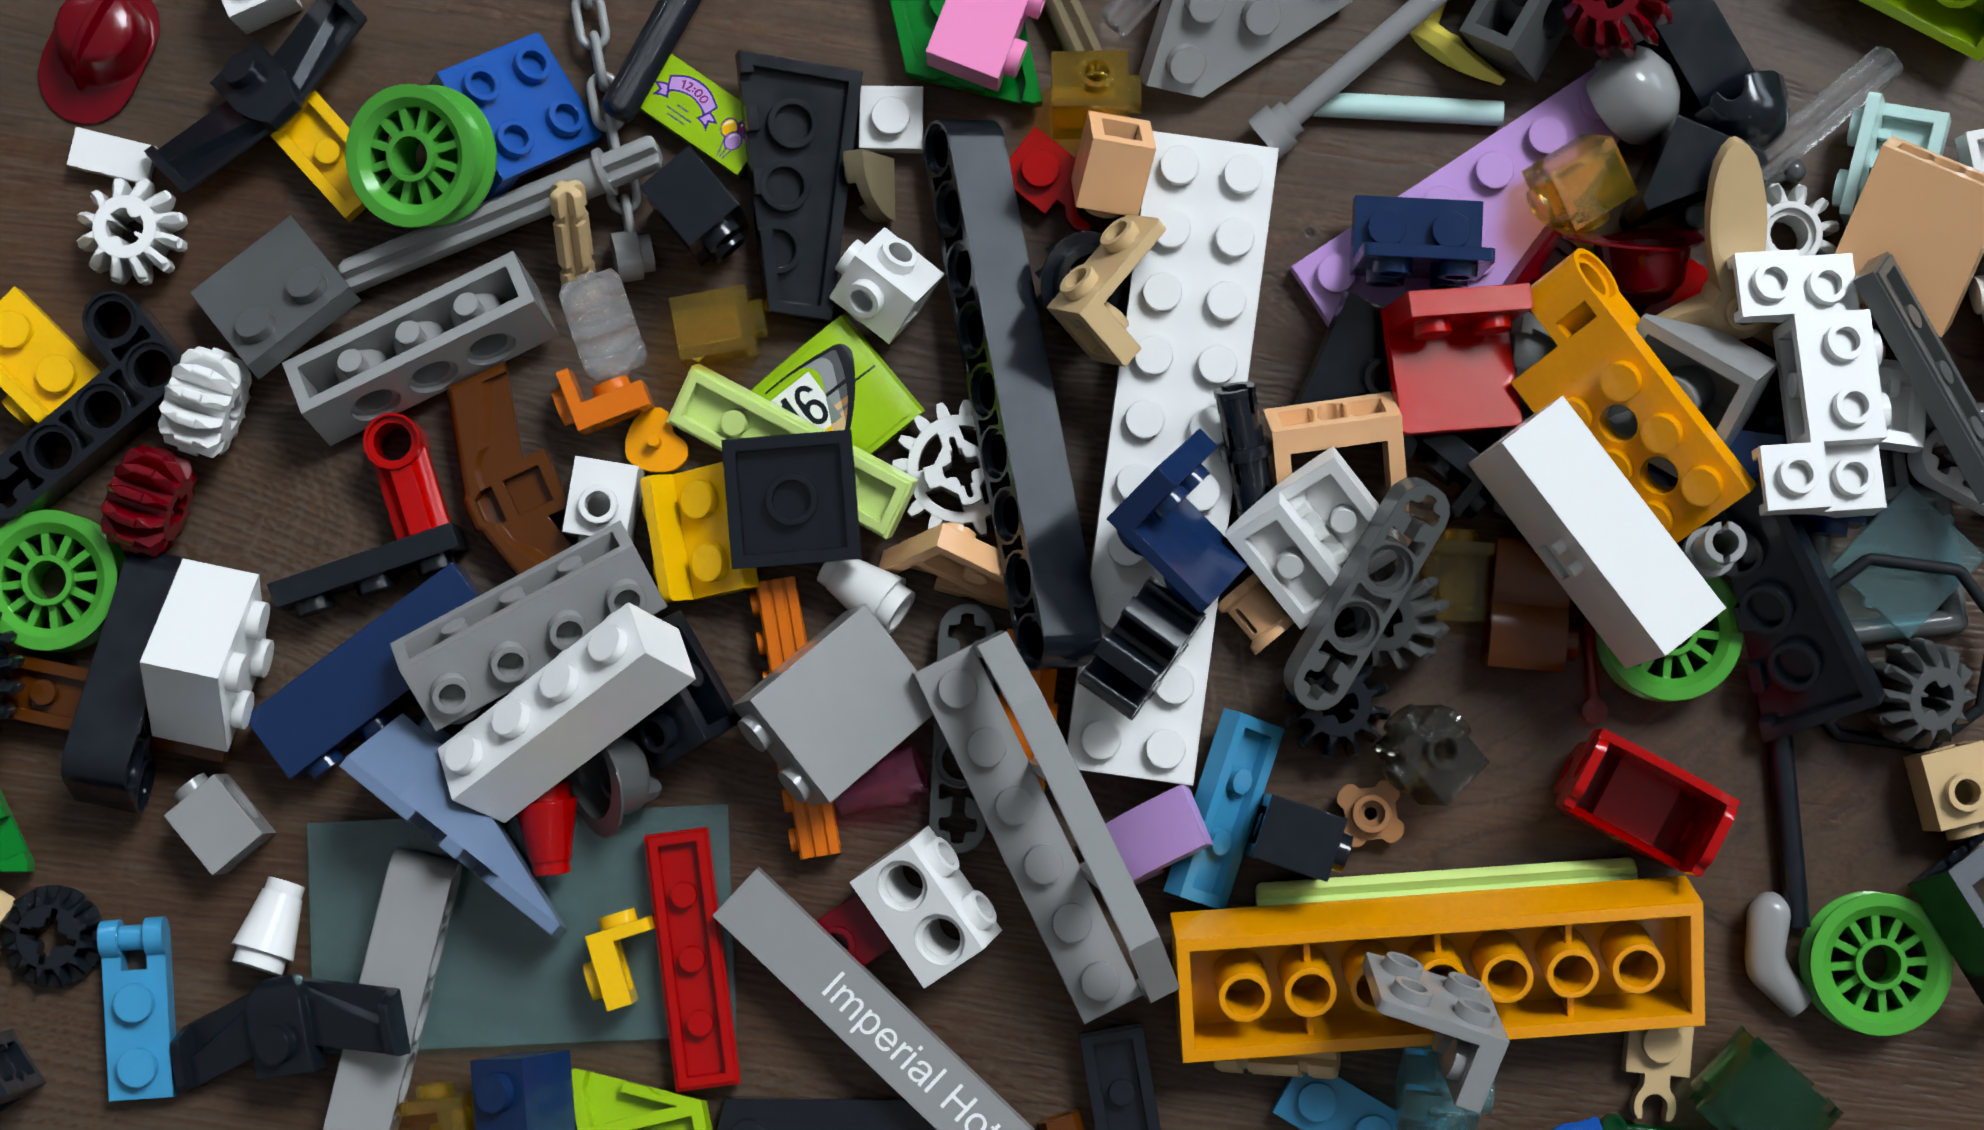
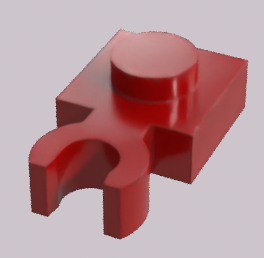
(1043, 177)

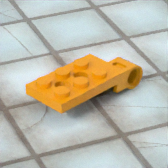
(1608, 364)

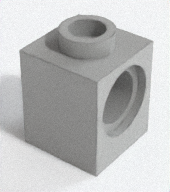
(218, 822)

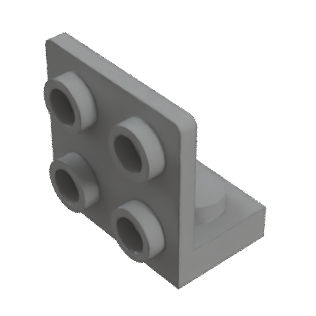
(1458, 1010)

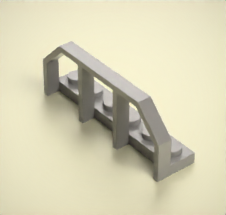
(1030, 834)

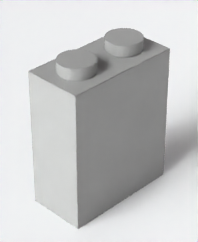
(834, 707)

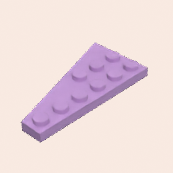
(1483, 173)

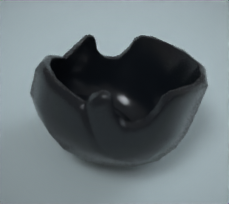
(1756, 115)

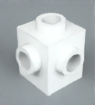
(884, 283)

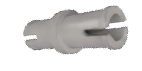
(1715, 548)

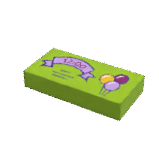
(699, 114)

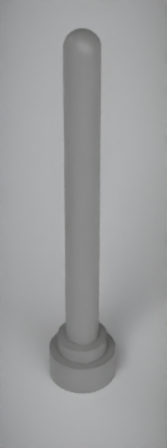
(1283, 123)

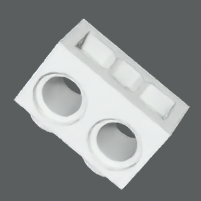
(913, 913)

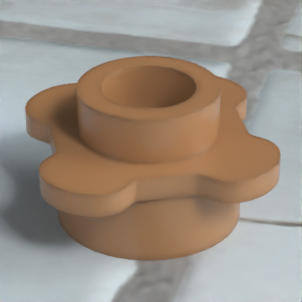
(1381, 798)

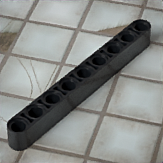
(1011, 394)

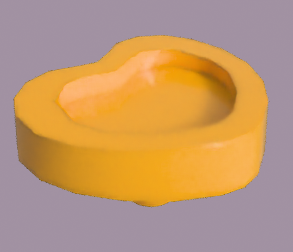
(653, 443)

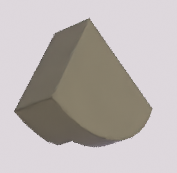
(875, 182)

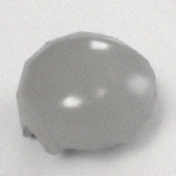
(1635, 95)

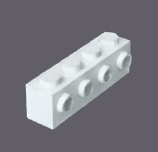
(566, 713)

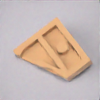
(958, 560)

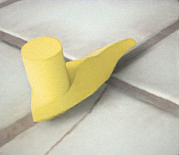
(1451, 49)

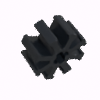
(1141, 648)

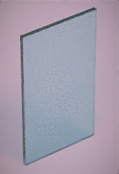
(500, 970)

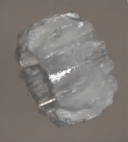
(603, 324)

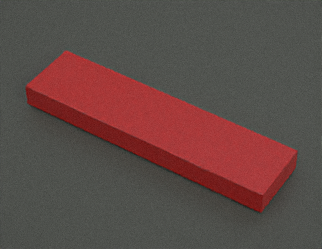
(692, 959)

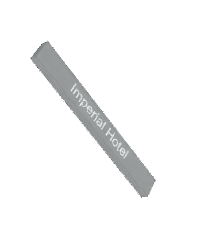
(862, 1010)

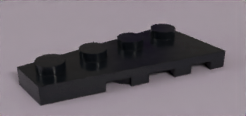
(795, 135)

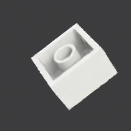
(206, 655)

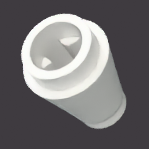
(861, 583)
(271, 928)

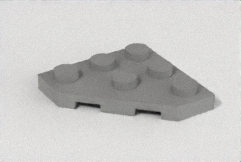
(1213, 41)

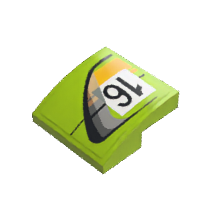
(843, 386)

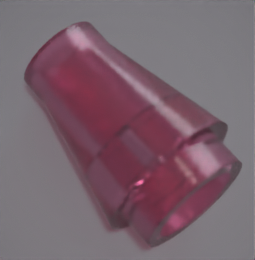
(889, 784)

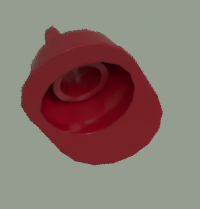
(97, 57)
(1644, 261)

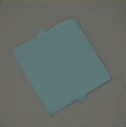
(1910, 530)

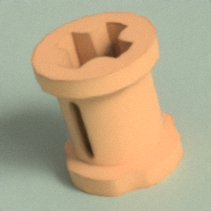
(1256, 612)

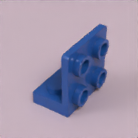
(527, 106)

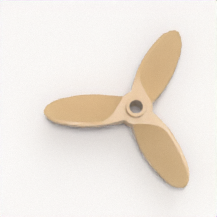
(1732, 224)

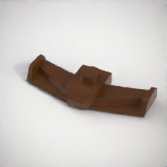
(505, 493)

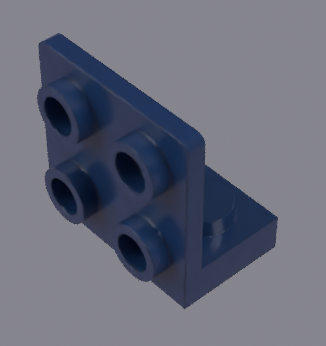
(1418, 240)
(1173, 533)

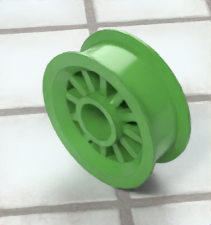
(414, 116)
(18, 538)
(1714, 665)
(1908, 1010)

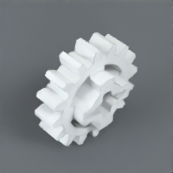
(932, 479)

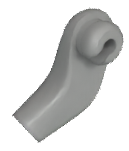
(1765, 954)

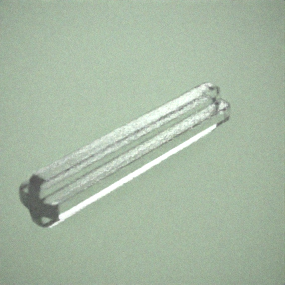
(1831, 109)

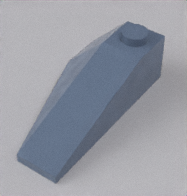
(408, 776)

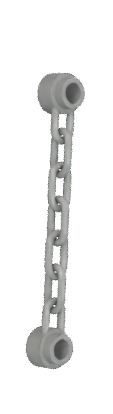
(630, 252)

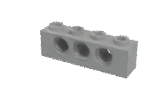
(420, 348)

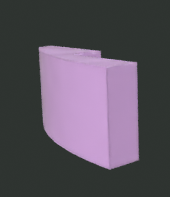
(1159, 833)

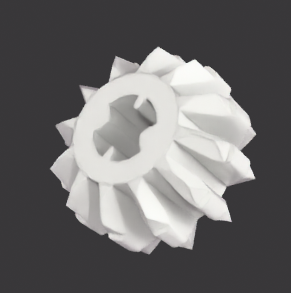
(111, 220)
(205, 401)

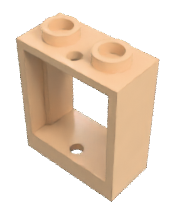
(1337, 424)

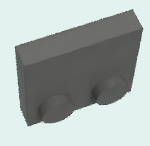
(275, 297)

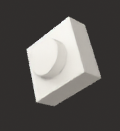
(891, 119)

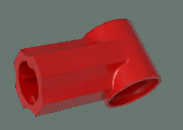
(409, 483)

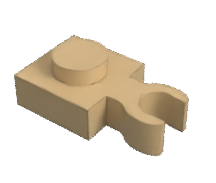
(1657, 1057)

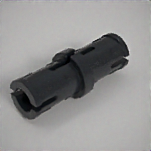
(1244, 443)

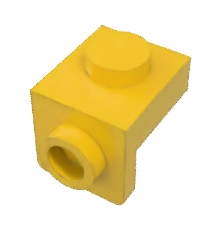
(609, 972)

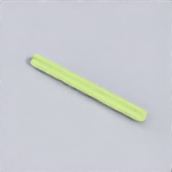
(1444, 881)

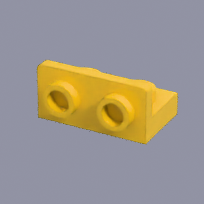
(37, 360)
(691, 535)

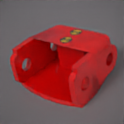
(1645, 802)

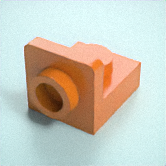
(613, 402)

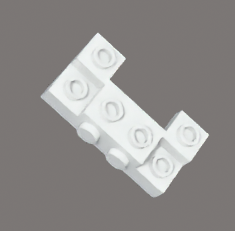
(1825, 383)

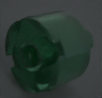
(1759, 1090)

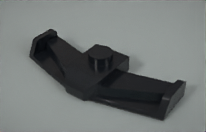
(260, 94)
(286, 1028)

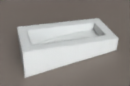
(109, 156)

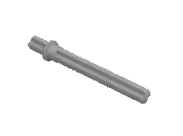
(499, 215)

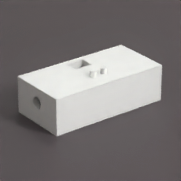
(1596, 535)

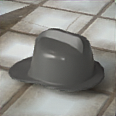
(613, 785)

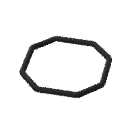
(1920, 565)

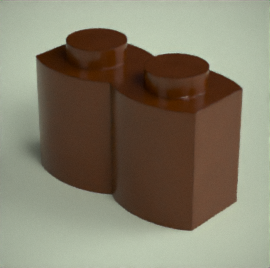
(1526, 613)

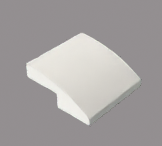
(1306, 532)

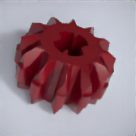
(1610, 27)
(148, 500)

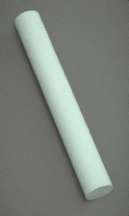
(1414, 109)

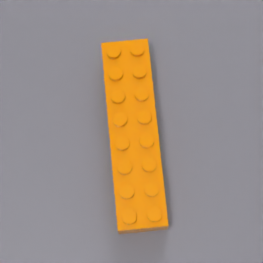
(1547, 954)

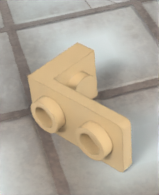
(1083, 292)

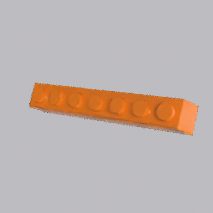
(781, 637)

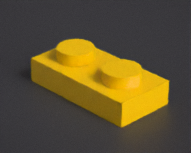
(318, 147)

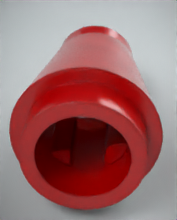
(549, 830)

